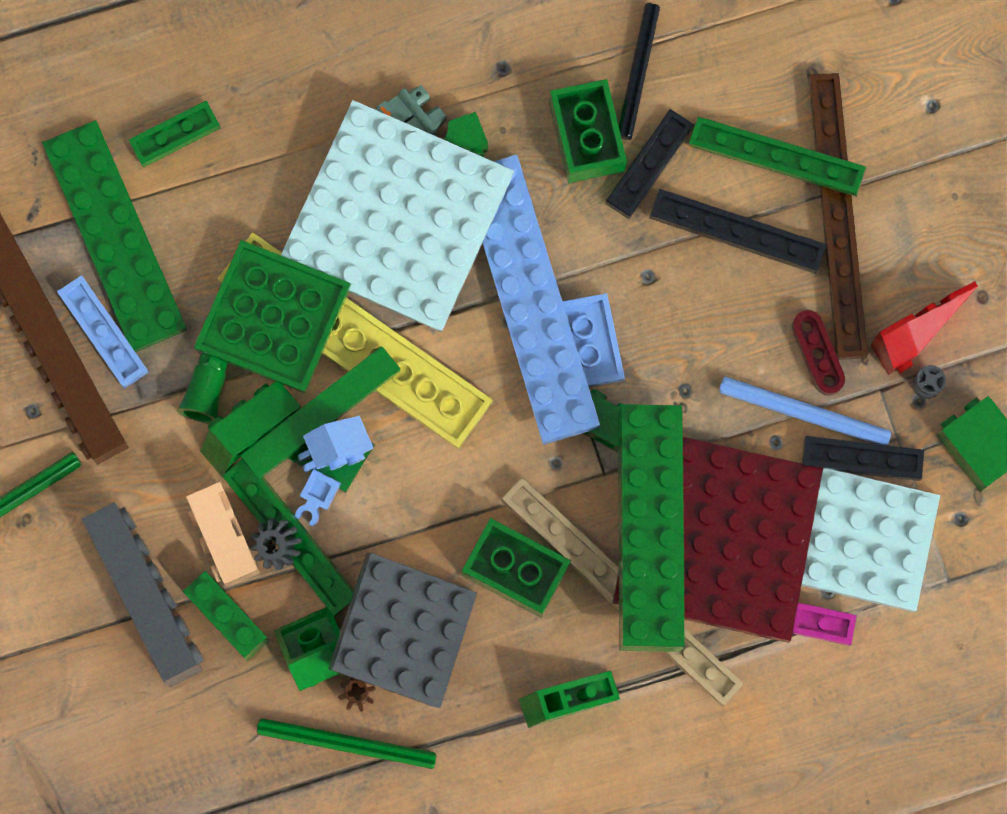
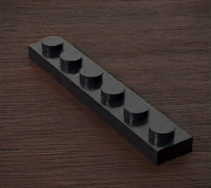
(737, 231)

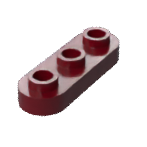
(818, 340)

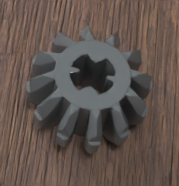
(266, 548)

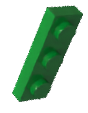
(174, 134)

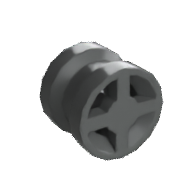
(933, 377)

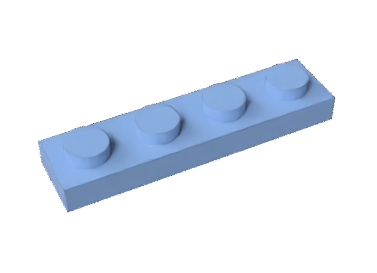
(103, 332)

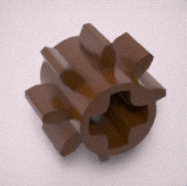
(352, 701)

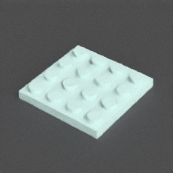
(870, 540)

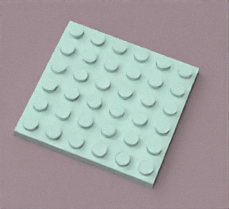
(398, 215)

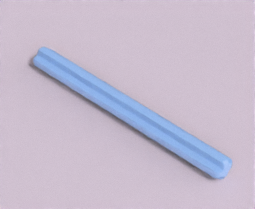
(804, 411)

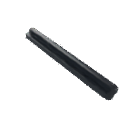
(638, 70)

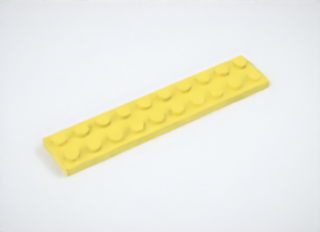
(423, 385)

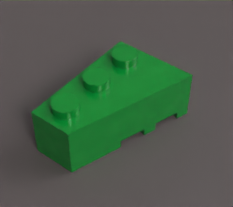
(247, 425)

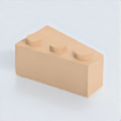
(221, 535)

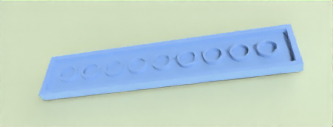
(537, 316)

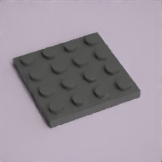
(402, 630)

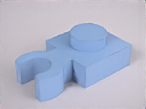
(319, 493)

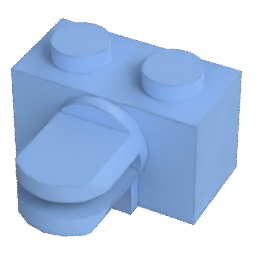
(336, 444)

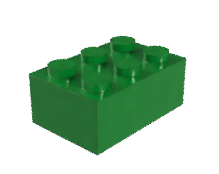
(587, 131)
(515, 567)

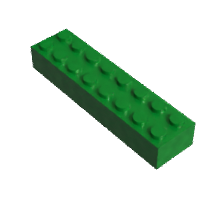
(651, 528)

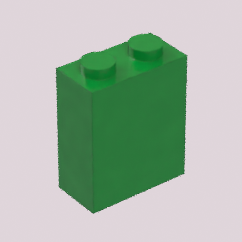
(978, 441)

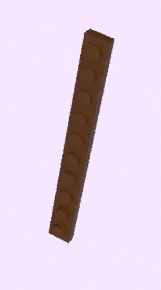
(838, 222)

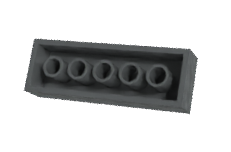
(142, 594)

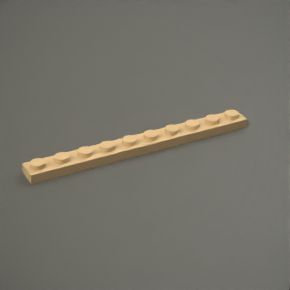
(602, 575)

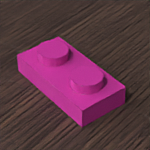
(824, 624)

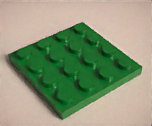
(272, 316)

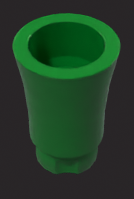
(204, 390)

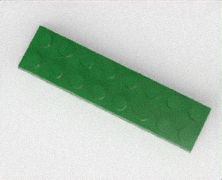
(114, 236)

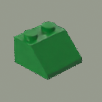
(309, 647)

